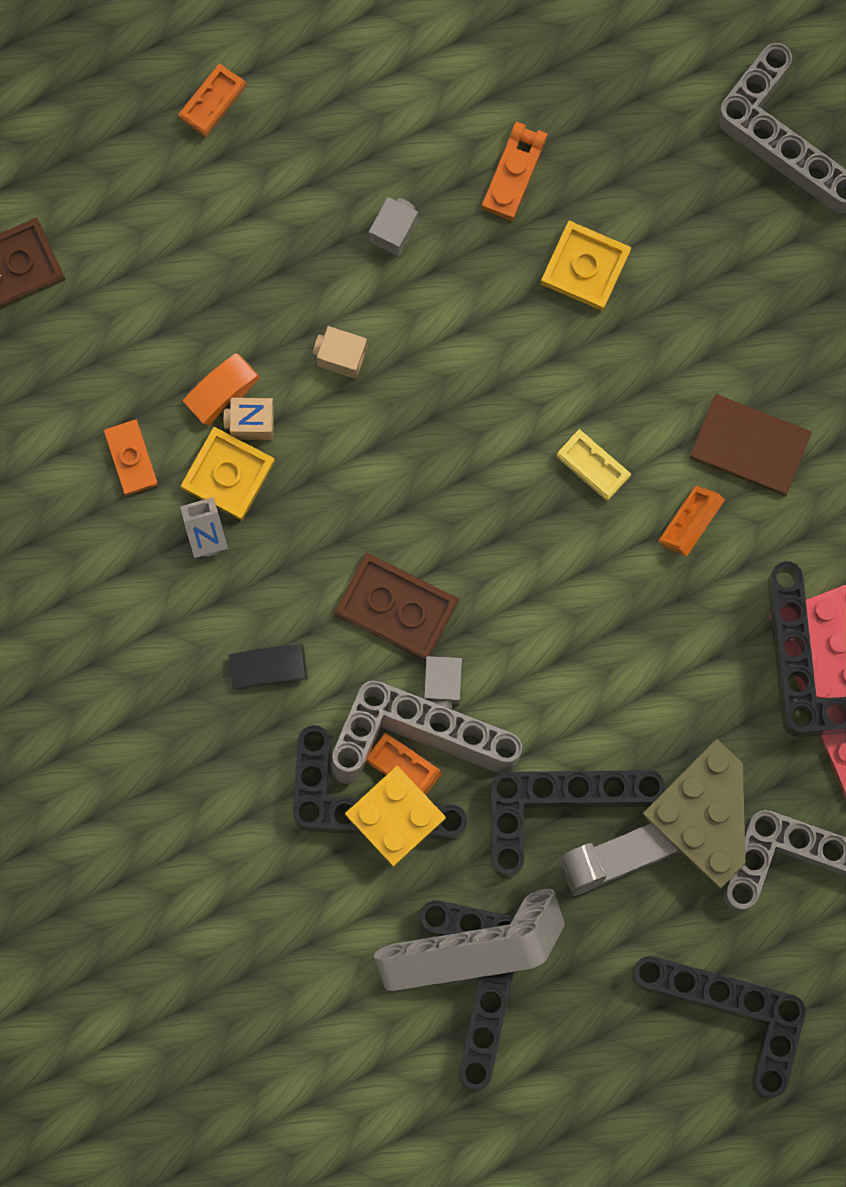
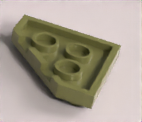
(706, 814)

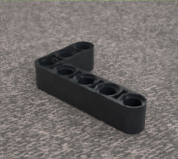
(798, 666)
(559, 797)
(328, 805)
(486, 985)
(735, 1006)

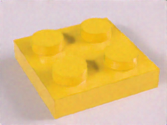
(585, 265)
(228, 472)
(395, 816)

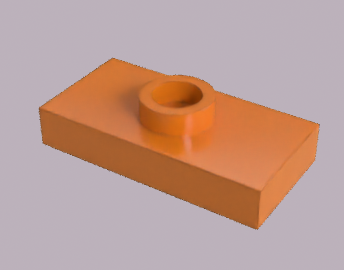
(212, 100)
(131, 457)
(691, 520)
(391, 752)

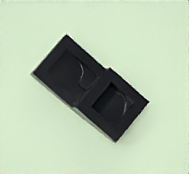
(268, 666)

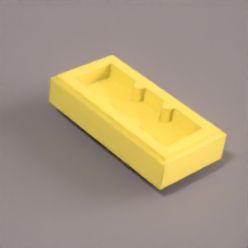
(593, 465)

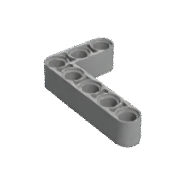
(781, 136)
(419, 730)
(779, 842)
(595, 866)
(477, 952)

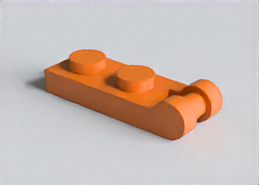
(514, 172)

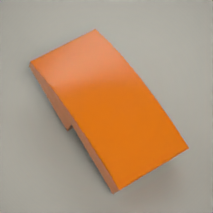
(215, 391)

